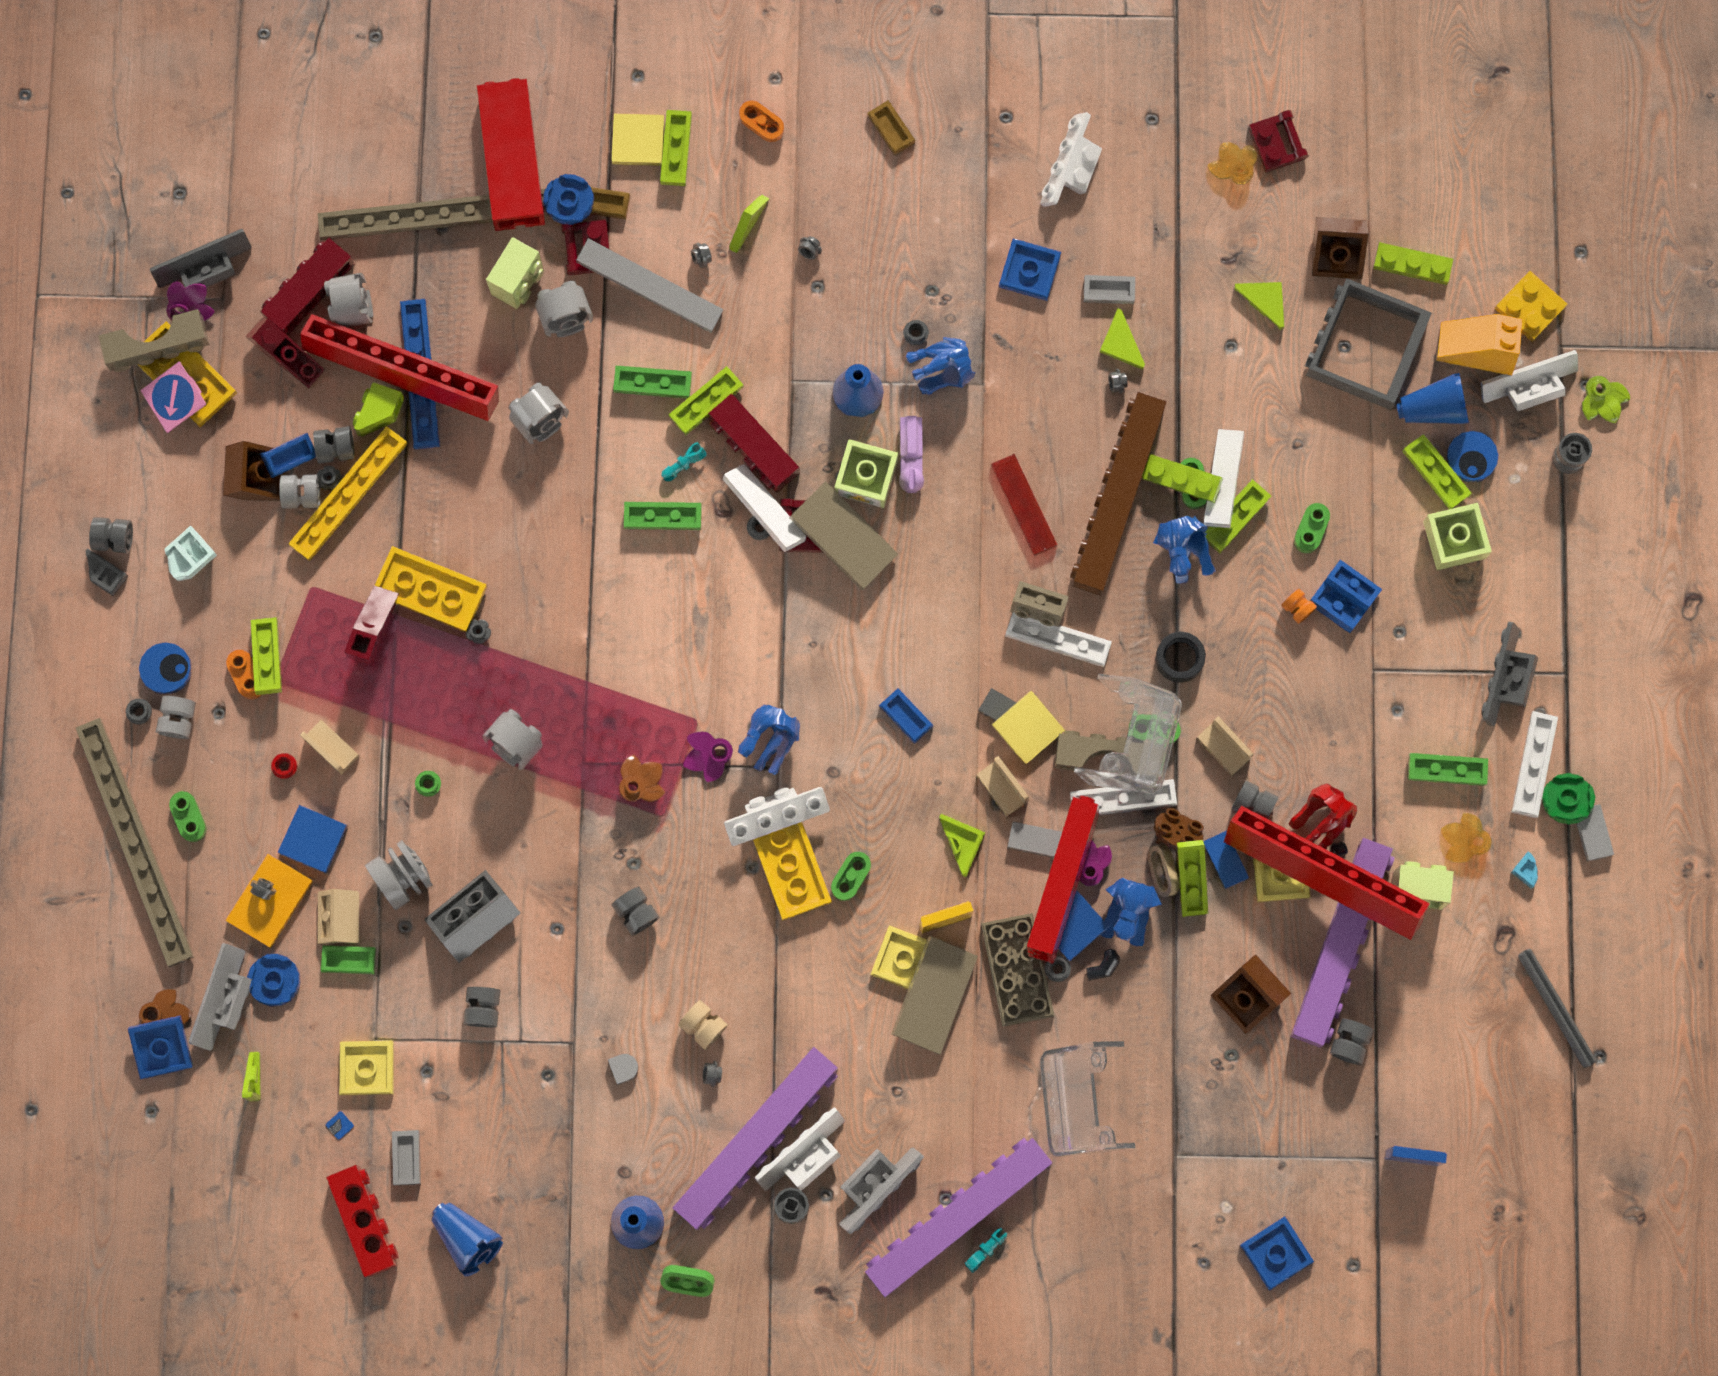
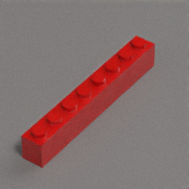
(400, 367)
(1326, 872)

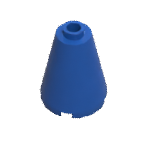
(858, 391)
(1436, 403)
(646, 1230)
(465, 1238)

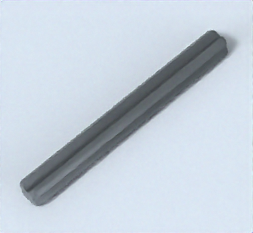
(1557, 1008)

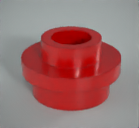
(278, 760)

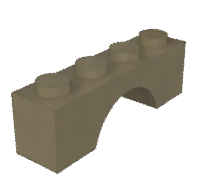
(184, 334)
(1077, 750)

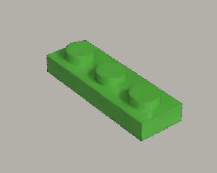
(652, 382)
(662, 515)
(1448, 769)

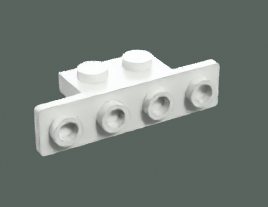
(1074, 163)
(1532, 383)
(775, 813)
(806, 1156)

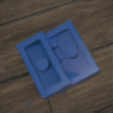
(1345, 596)

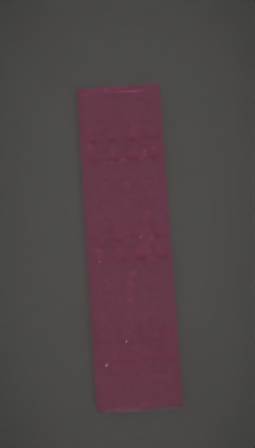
(461, 687)

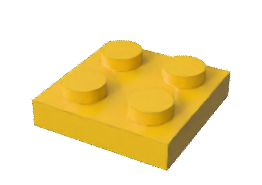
(1533, 303)

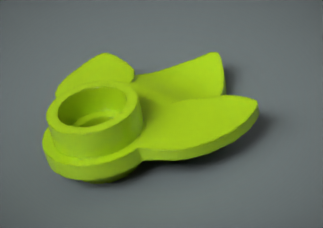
(1604, 403)

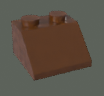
(1339, 247)
(247, 475)
(1250, 994)

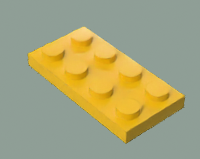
(213, 386)
(431, 589)
(792, 871)

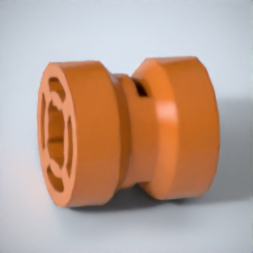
(1298, 606)

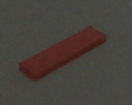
(1024, 505)

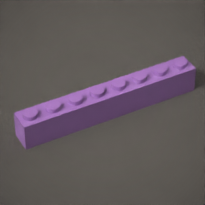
(1338, 956)
(755, 1138)
(958, 1217)

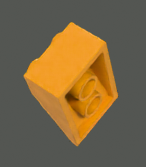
(1481, 342)

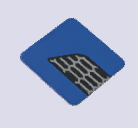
(339, 1125)

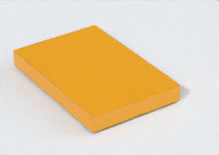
(267, 918)

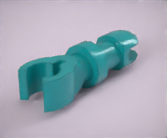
(694, 454)
(985, 1250)

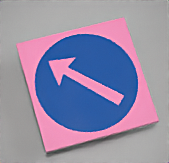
(173, 397)

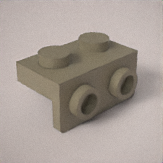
(1039, 604)

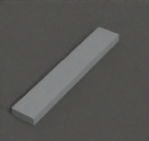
(649, 285)

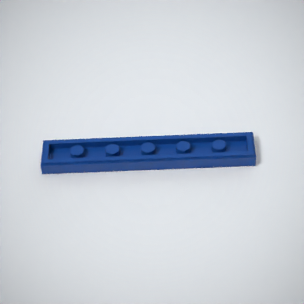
(417, 341)

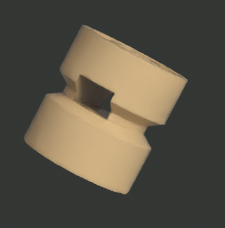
(702, 1025)

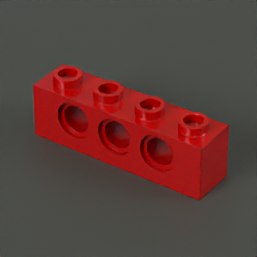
(340, 1185)

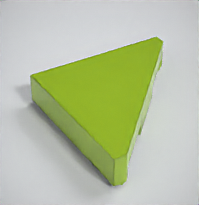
(747, 221)
(1265, 298)
(1120, 342)
(963, 841)
(252, 1081)

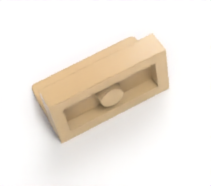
(1225, 746)
(330, 747)
(1003, 787)
(338, 916)

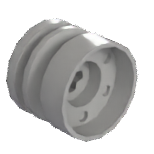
(399, 874)

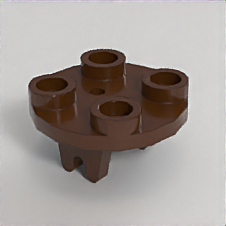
(1175, 828)

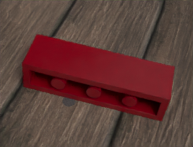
(306, 287)
(753, 443)

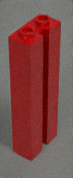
(510, 154)
(1063, 879)

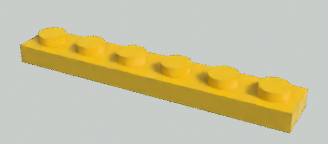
(348, 493)

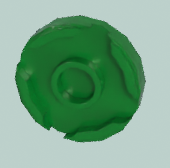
(1568, 798)

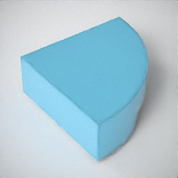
(1526, 870)

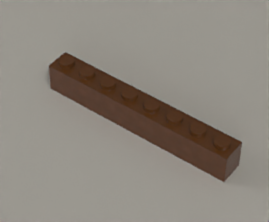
(1119, 493)

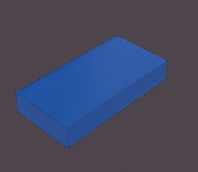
(289, 455)
(906, 715)
(1225, 861)

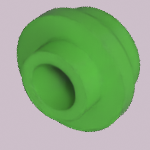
(424, 776)

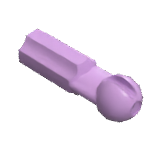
(911, 454)

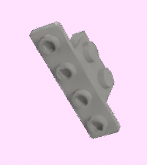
(222, 998)
(873, 1183)

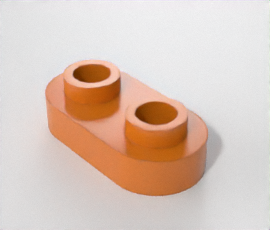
(762, 122)
(242, 673)

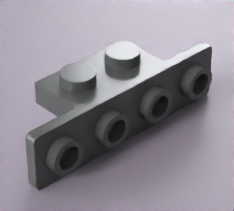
(204, 264)
(1511, 677)

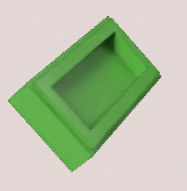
(348, 959)

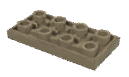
(843, 535)
(1016, 977)
(934, 995)

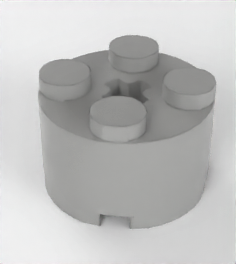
(350, 302)
(563, 309)
(537, 413)
(513, 739)

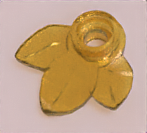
(1232, 160)
(1462, 837)

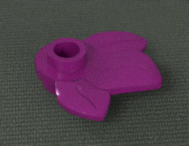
(188, 299)
(704, 757)
(1098, 860)

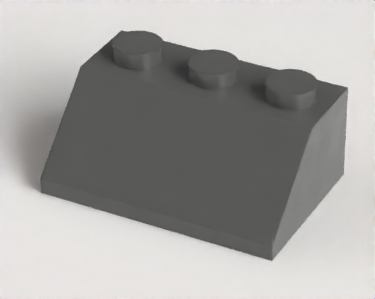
(472, 916)

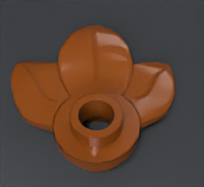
(643, 777)
(165, 1007)

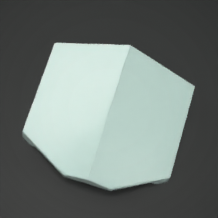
(188, 554)

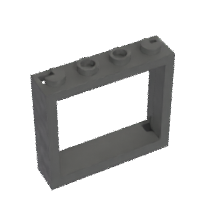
(1385, 303)

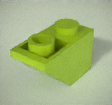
(379, 409)

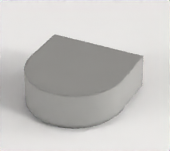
(623, 1067)

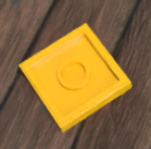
(946, 917)

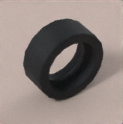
(1183, 637)

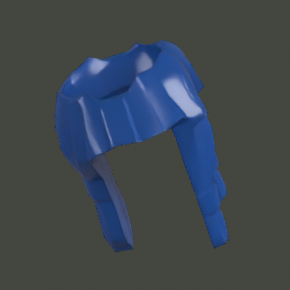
(947, 354)
(1181, 539)
(785, 733)
(1129, 910)

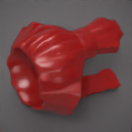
(1340, 817)

